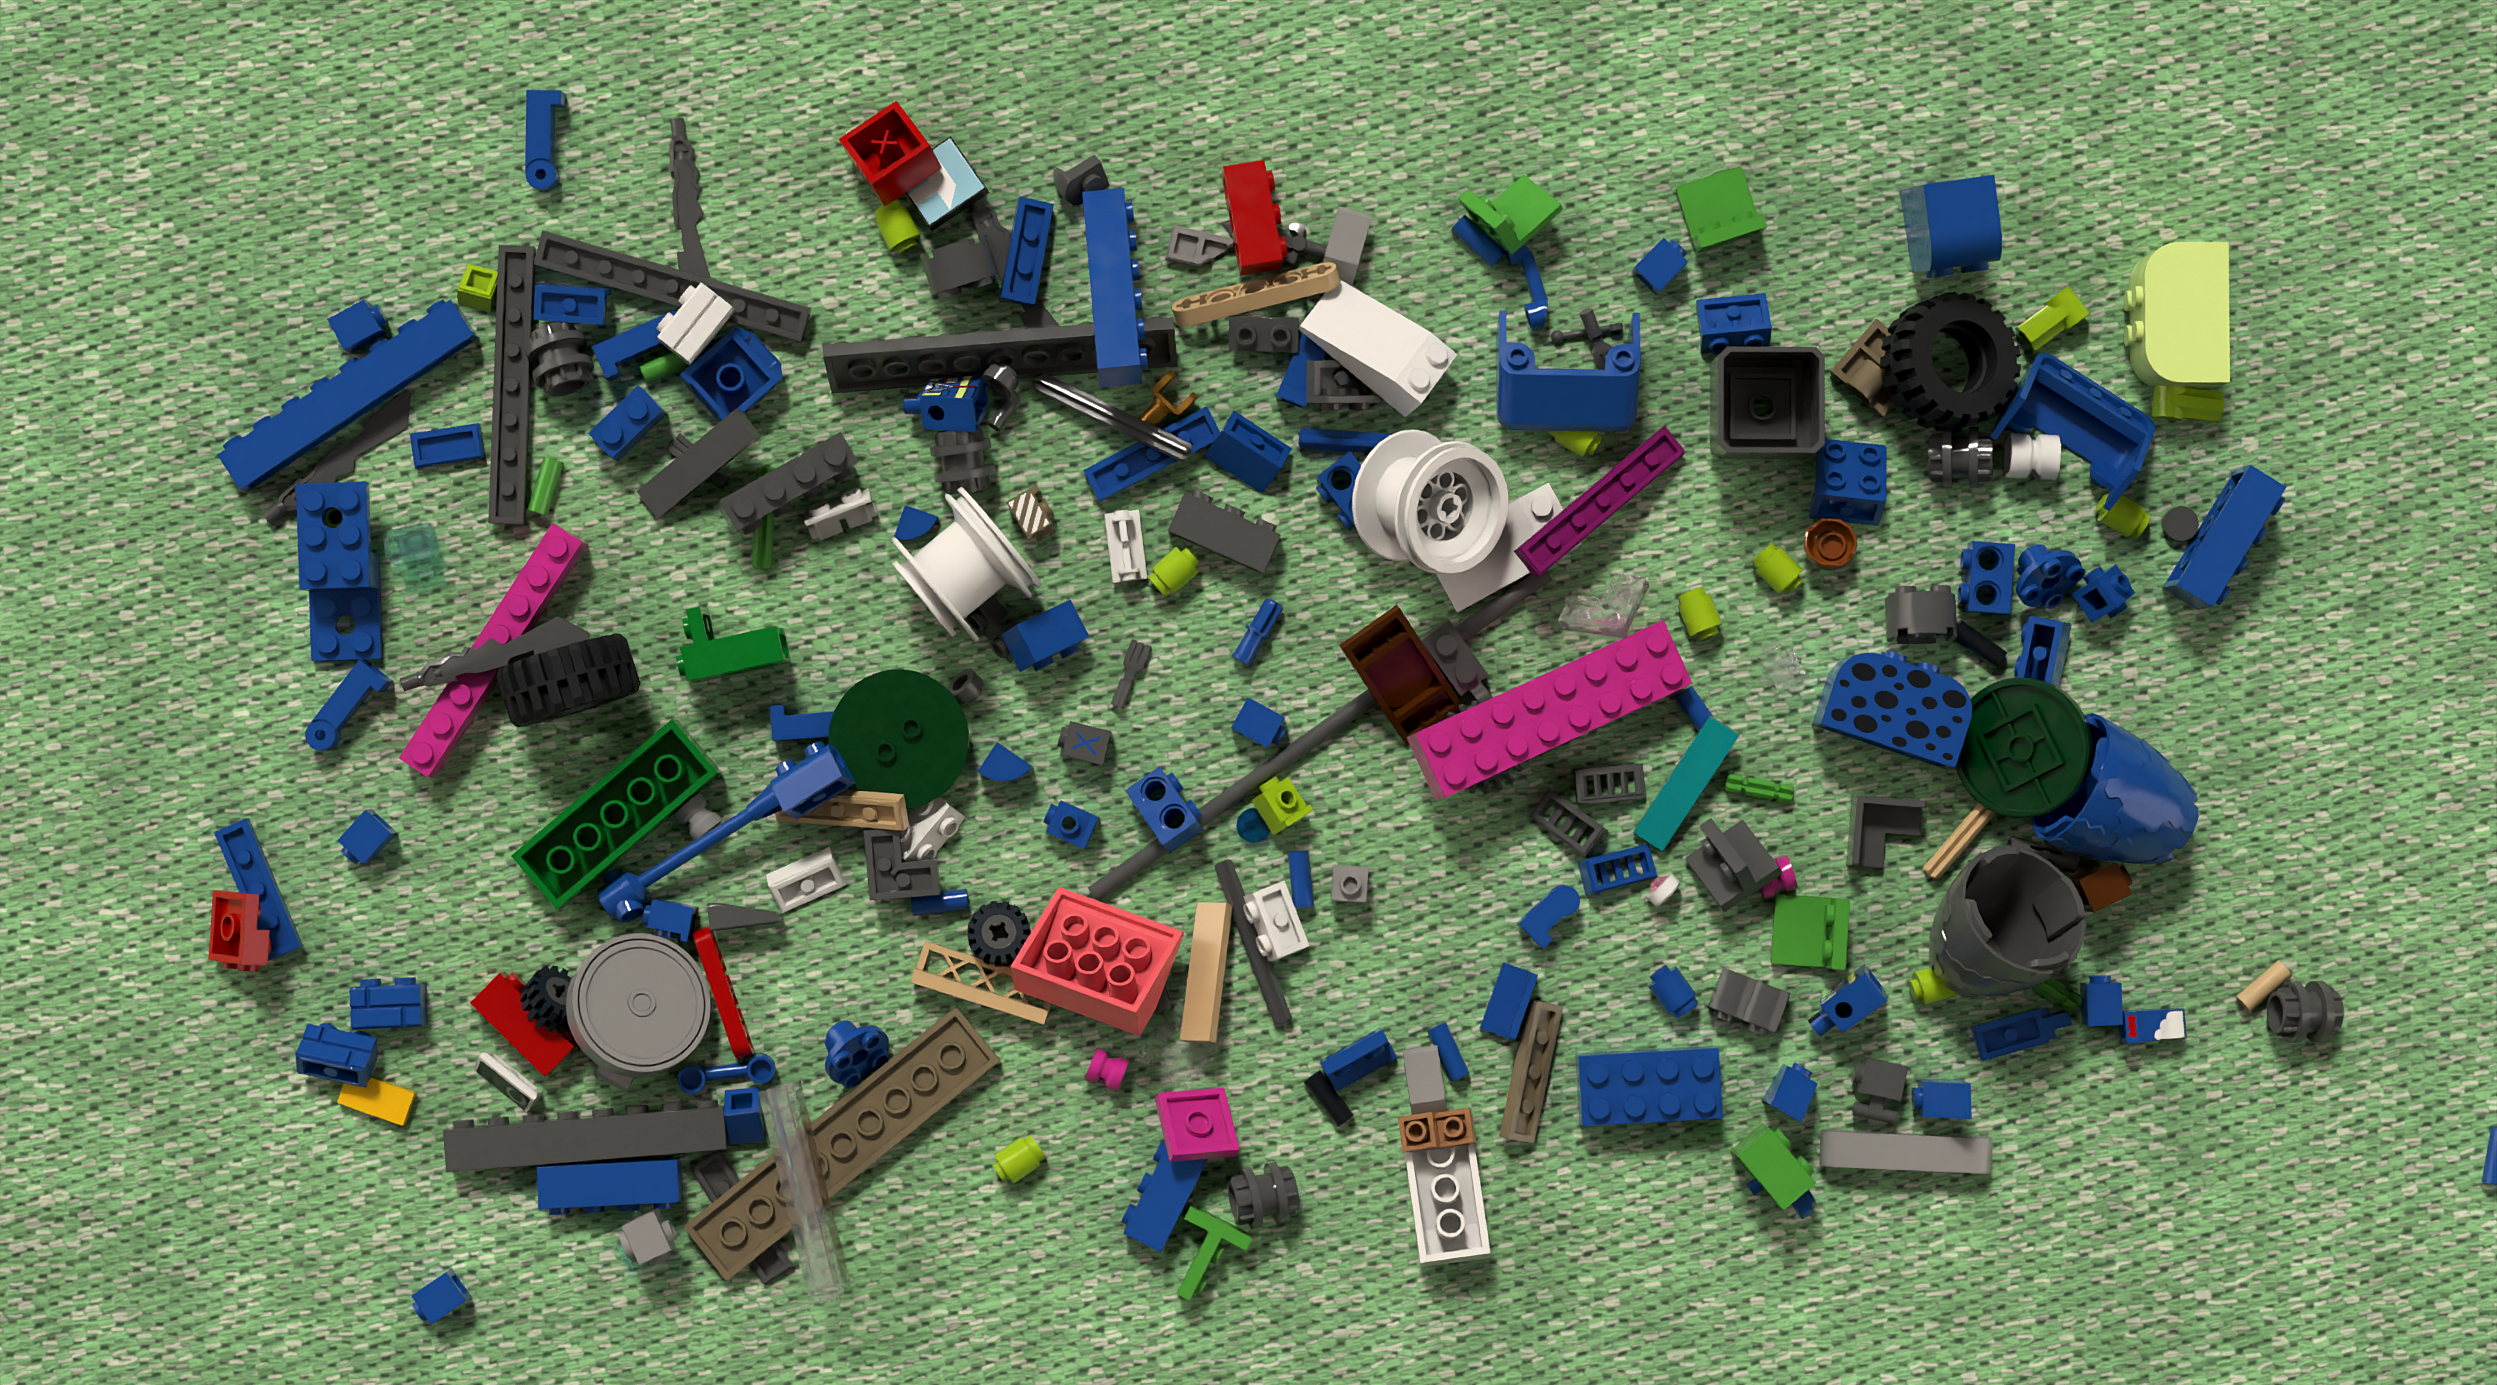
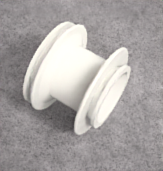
(1430, 502)
(964, 566)

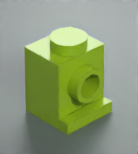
(1280, 804)

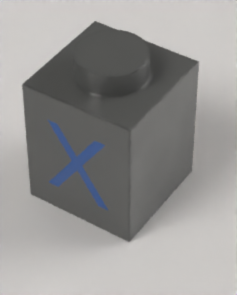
(1084, 742)

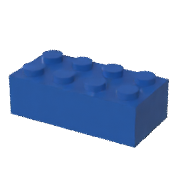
(2225, 537)
(1649, 1085)

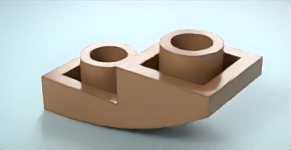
(1437, 1130)

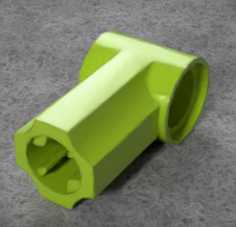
(2057, 315)
(2187, 403)

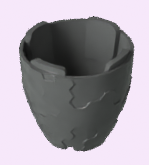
(2005, 925)

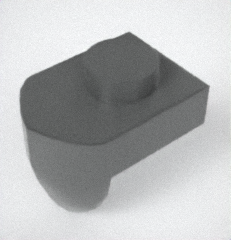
(1084, 177)

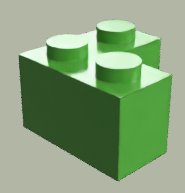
(1773, 1166)

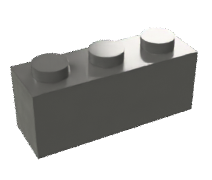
(1225, 531)

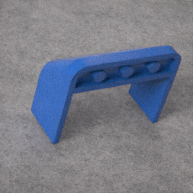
(1567, 397)
(2085, 419)

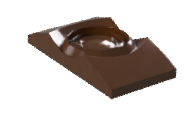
(1400, 674)

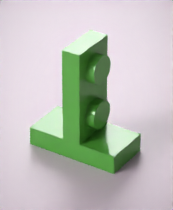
(1210, 1248)

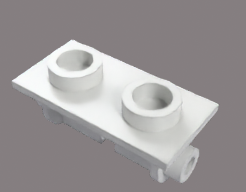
(827, 515)
(1125, 546)

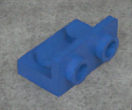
(1733, 322)
(1358, 1059)

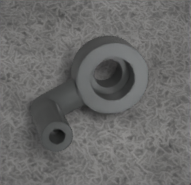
(1002, 381)
(966, 686)

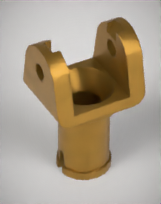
(1161, 406)

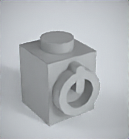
(648, 1238)

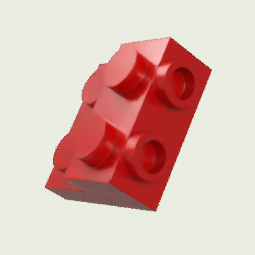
(235, 932)

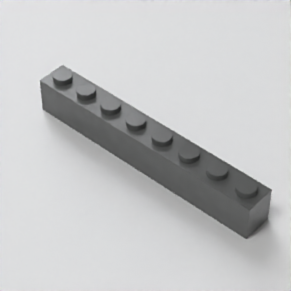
(585, 1137)

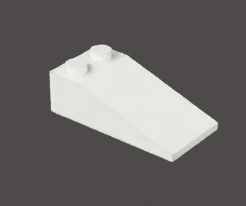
(1378, 346)
(1502, 565)
(1447, 1205)

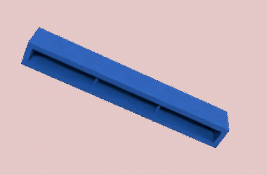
(348, 395)

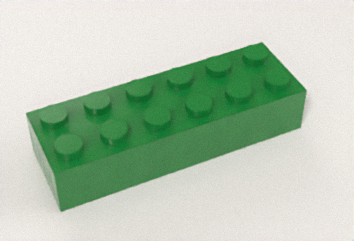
(616, 814)

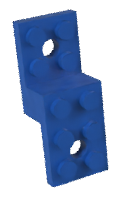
(339, 571)

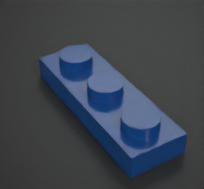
(1026, 251)

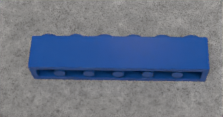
(1112, 287)

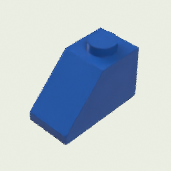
(1791, 1091)
(1942, 1098)

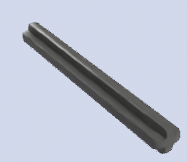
(1113, 417)
(1262, 968)

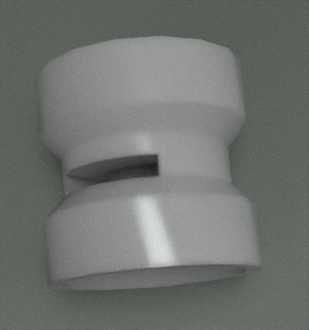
(698, 818)

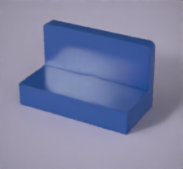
(570, 303)
(1248, 452)
(1508, 1001)

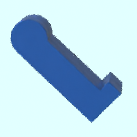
(540, 137)
(627, 347)
(1294, 385)
(799, 725)
(326, 727)

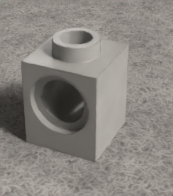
(1349, 883)

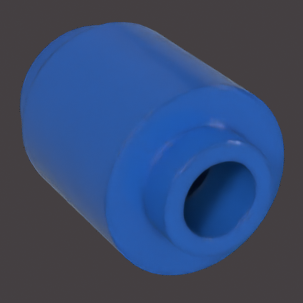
(1672, 991)

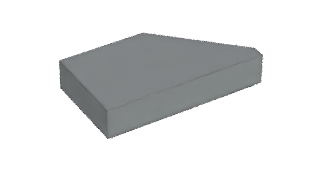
(1195, 246)

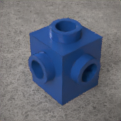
(2104, 593)

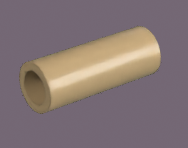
(2264, 986)

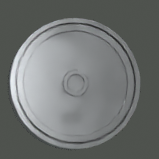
(638, 1005)

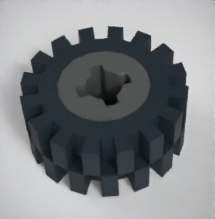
(993, 944)
(546, 998)

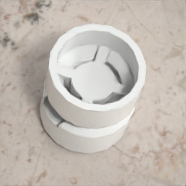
(2031, 456)

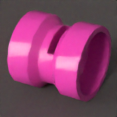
(1785, 881)
(1105, 1069)

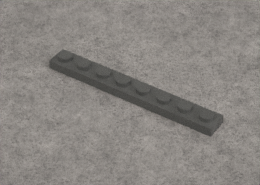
(668, 283)
(511, 385)

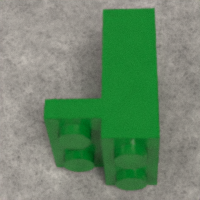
(729, 655)

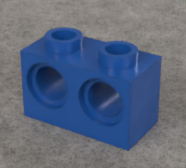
(1341, 498)
(1997, 579)
(1160, 812)

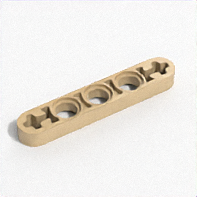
(1256, 294)

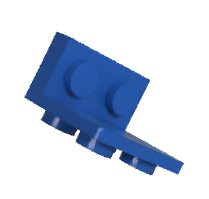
(1850, 482)

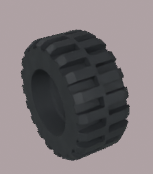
(1988, 352)
(568, 680)

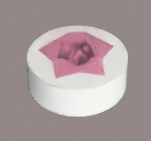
(1662, 889)

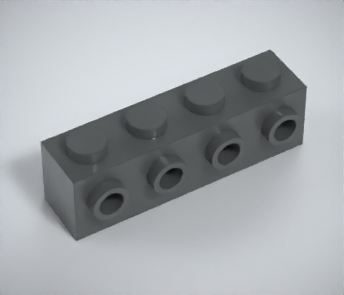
(786, 483)

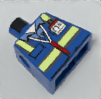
(950, 403)
(1860, 991)

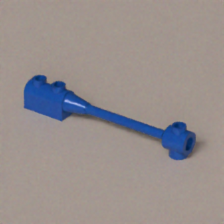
(795, 791)

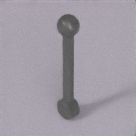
(1558, 336)

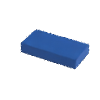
(447, 445)

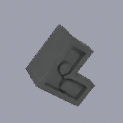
(1872, 819)
(890, 875)

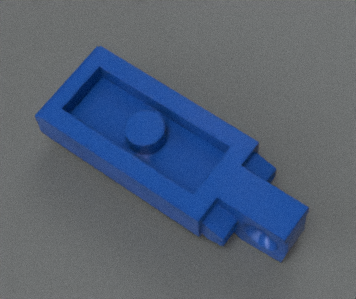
(2018, 1032)

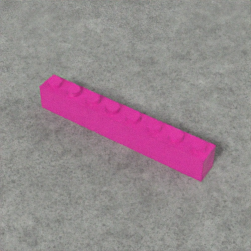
(512, 618)

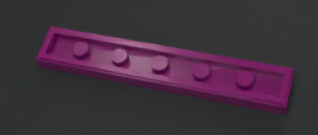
(1599, 502)

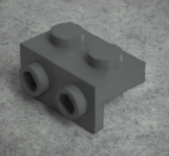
(1333, 384)

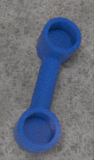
(1537, 310)
(694, 1075)

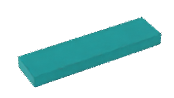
(1686, 783)

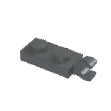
(1456, 660)

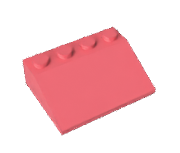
(1097, 961)

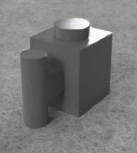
(1881, 1081)

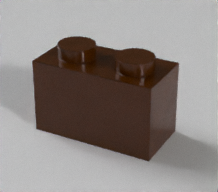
(2102, 885)

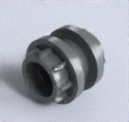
(561, 365)
(1960, 457)
(962, 460)
(2305, 1011)
(1263, 1195)

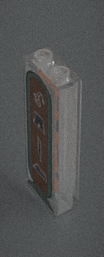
(805, 1191)

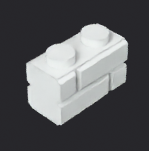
(694, 323)

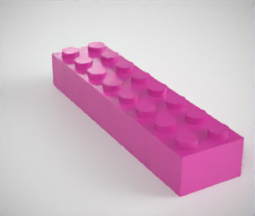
(1549, 710)

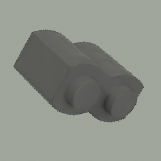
(1748, 1000)

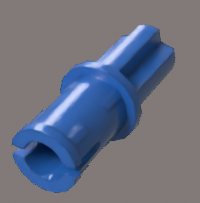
(1258, 631)

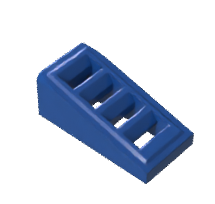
(1589, 876)

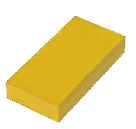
(379, 1099)

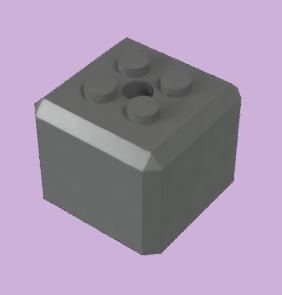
(1791, 382)

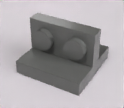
(1731, 863)

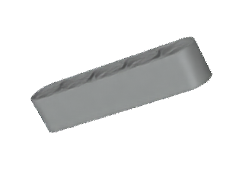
(1906, 1151)

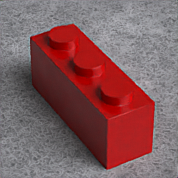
(1253, 217)
(502, 1008)

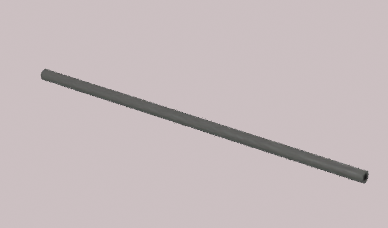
(1306, 743)

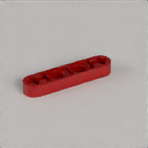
(723, 993)

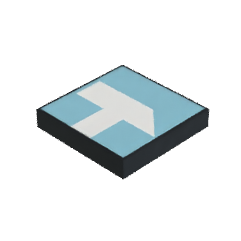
(949, 189)

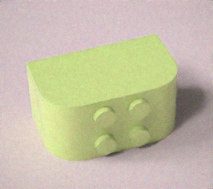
(2180, 316)

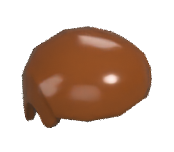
(1838, 547)

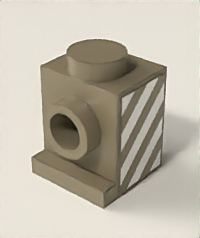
(1032, 514)

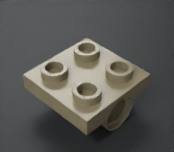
(1862, 372)

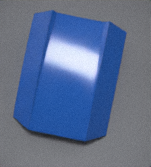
(733, 374)

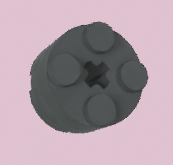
(959, 265)
(1920, 615)

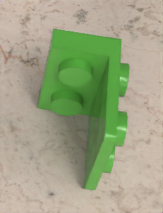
(1719, 209)
(1514, 214)
(1810, 931)

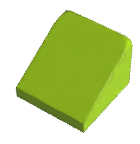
(478, 288)

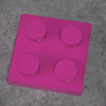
(1197, 1124)

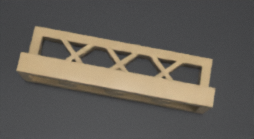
(971, 991)

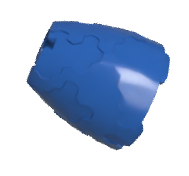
(2128, 806)

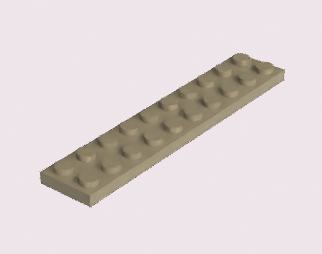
(848, 1138)

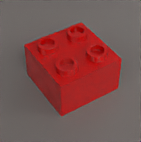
(890, 153)

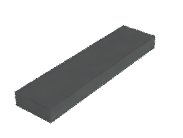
(698, 463)
(716, 1178)

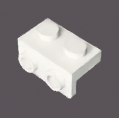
(929, 829)
(1275, 921)

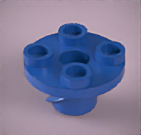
(2046, 575)
(854, 1052)

